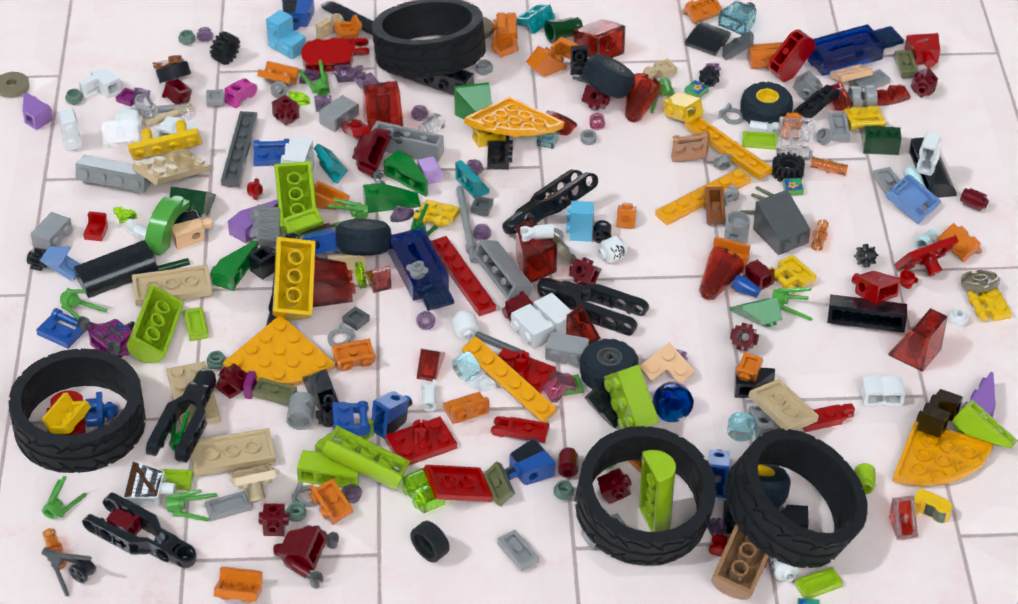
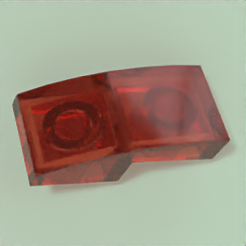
(893, 95)
(843, 99)
(569, 124)

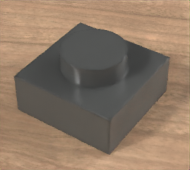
(482, 205)
(356, 318)

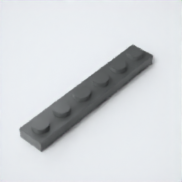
(239, 149)

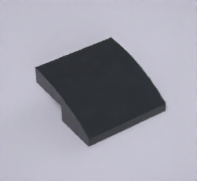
(707, 38)
(600, 401)

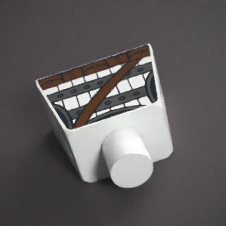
(147, 485)

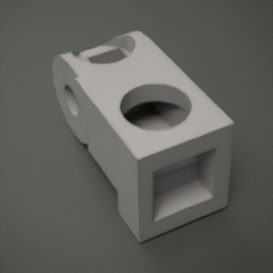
(762, 421)

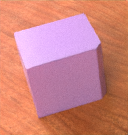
(430, 169)

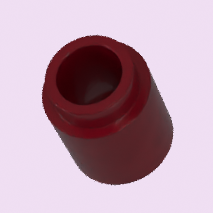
(974, 199)
(568, 462)

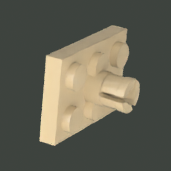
(783, 406)
(252, 480)

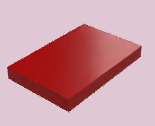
(457, 483)

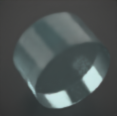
(466, 366)
(740, 426)

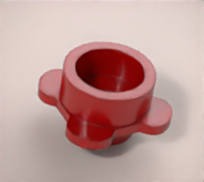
(254, 189)
(907, 279)

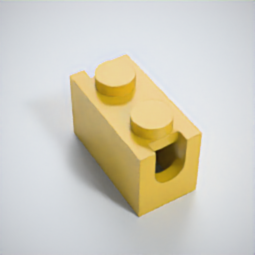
(680, 107)

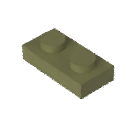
(905, 63)
(273, 391)
(499, 483)

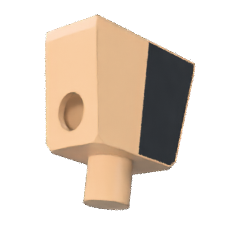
(189, 229)

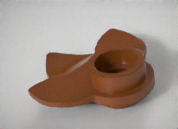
(174, 59)

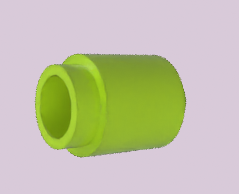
(867, 476)

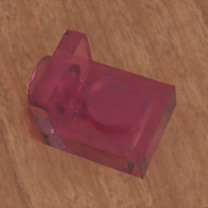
(559, 385)

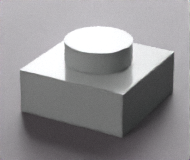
(215, 97)

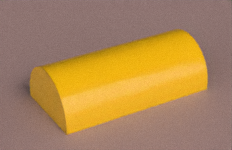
(294, 278)

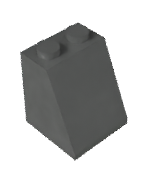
(780, 223)

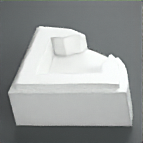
(482, 383)

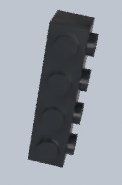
(447, 82)

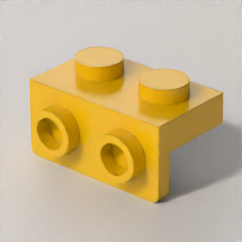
(65, 414)

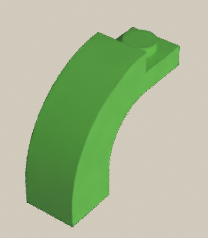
(162, 221)

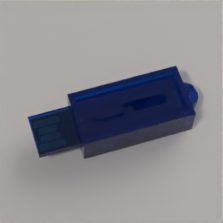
(852, 47)
(413, 247)

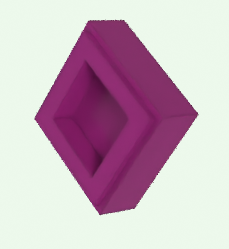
(125, 97)
(249, 384)

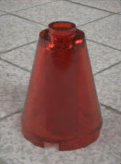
(641, 97)
(719, 272)

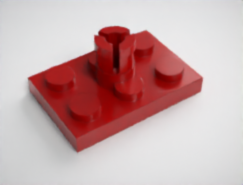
(928, 256)
(532, 370)
(422, 440)

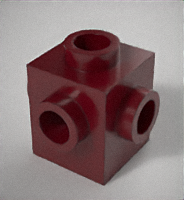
(924, 82)
(595, 98)
(285, 109)
(584, 271)
(737, 333)
(231, 381)
(614, 485)
(273, 519)

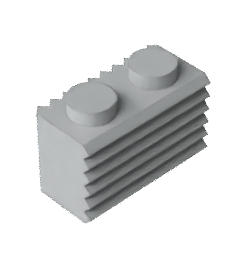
(338, 111)
(265, 225)
(51, 231)
(565, 348)

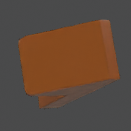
(714, 205)

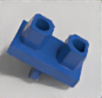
(102, 411)

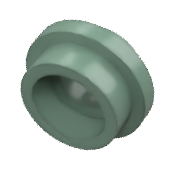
(186, 37)
(73, 96)
(215, 359)
(563, 490)
(296, 511)

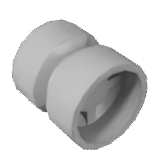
(862, 96)
(737, 227)
(300, 410)

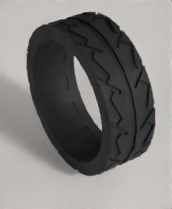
(428, 57)
(79, 451)
(771, 529)
(636, 545)

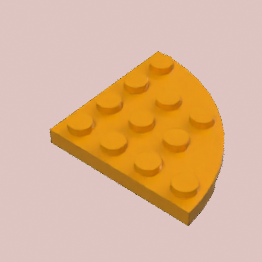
(513, 119)
(280, 354)
(940, 460)

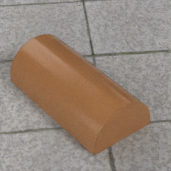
(739, 567)

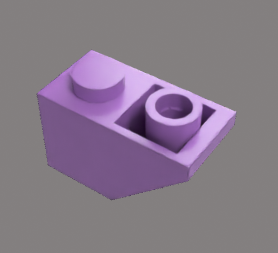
(35, 112)

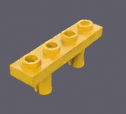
(167, 143)

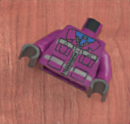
(108, 336)

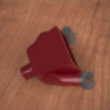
(371, 150)
(303, 549)

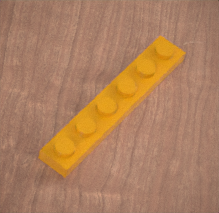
(726, 145)
(695, 199)
(510, 380)

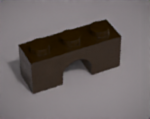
(937, 413)

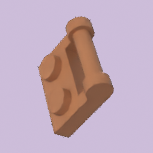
(690, 151)

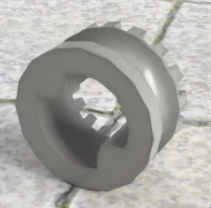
(591, 137)

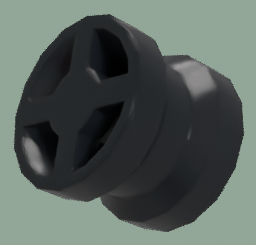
(601, 230)
(82, 570)

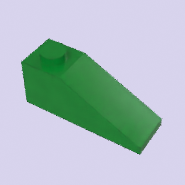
(405, 171)
(386, 197)
(232, 267)

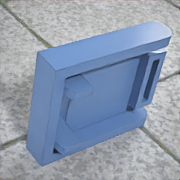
(910, 196)

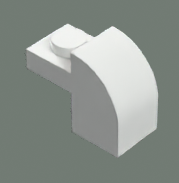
(100, 81)

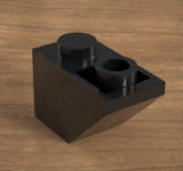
(578, 59)
(262, 261)
(320, 387)
(742, 388)

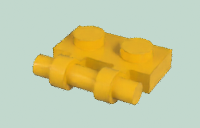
(438, 213)
(796, 271)
(994, 305)

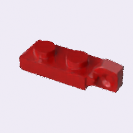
(831, 416)

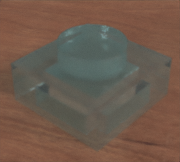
(548, 140)

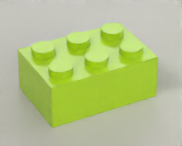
(631, 398)

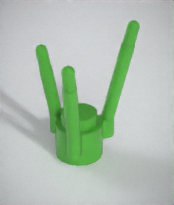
(321, 85)
(666, 90)
(358, 210)
(783, 297)
(70, 299)
(177, 502)
(54, 505)

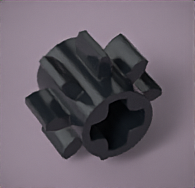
(709, 76)
(866, 250)
(34, 257)
(324, 415)

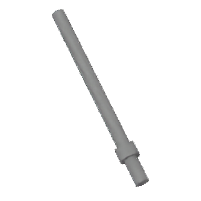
(471, 245)

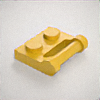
(864, 116)

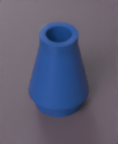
(745, 286)

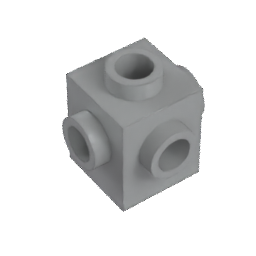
(807, 85)

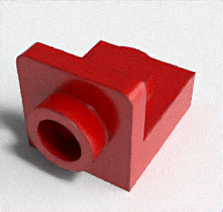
(96, 226)

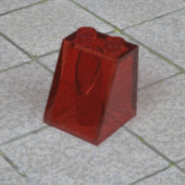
(602, 38)
(382, 103)
(534, 256)
(332, 283)
(921, 341)

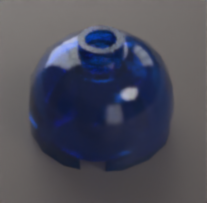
(672, 401)

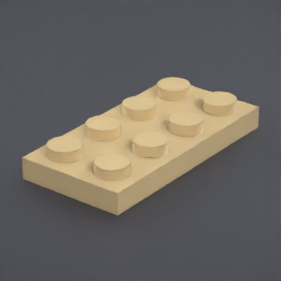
(171, 167)
(180, 283)
(179, 379)
(233, 452)

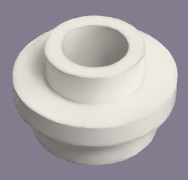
(958, 317)

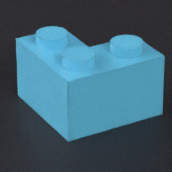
(282, 36)
(581, 221)

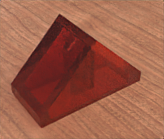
(379, 279)
(580, 325)
(429, 364)
(903, 517)

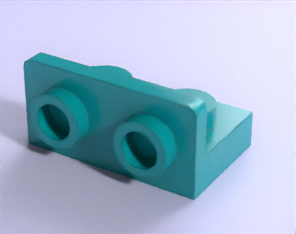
(536, 17)
(330, 163)
(469, 180)

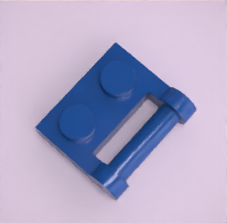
(269, 157)
(59, 333)
(344, 417)

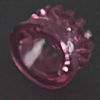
(598, 125)

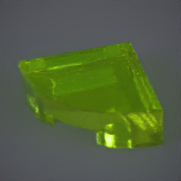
(299, 97)
(124, 215)
(360, 275)

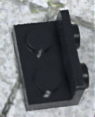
(499, 154)

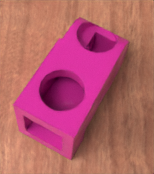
(239, 91)

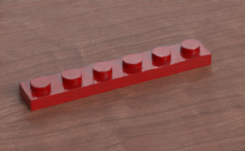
(463, 276)

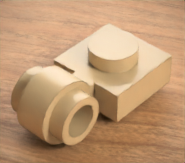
(326, 26)
(663, 68)

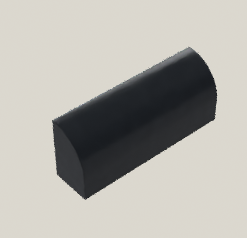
(939, 182)
(115, 268)
(866, 314)

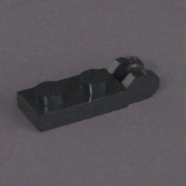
(817, 101)

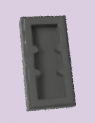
(738, 45)

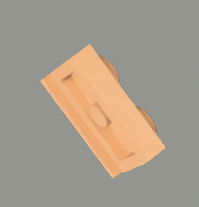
(851, 73)

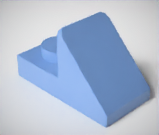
(57, 259)

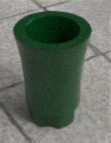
(561, 28)

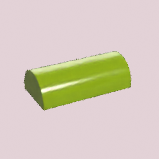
(294, 189)
(154, 325)
(365, 457)
(657, 489)

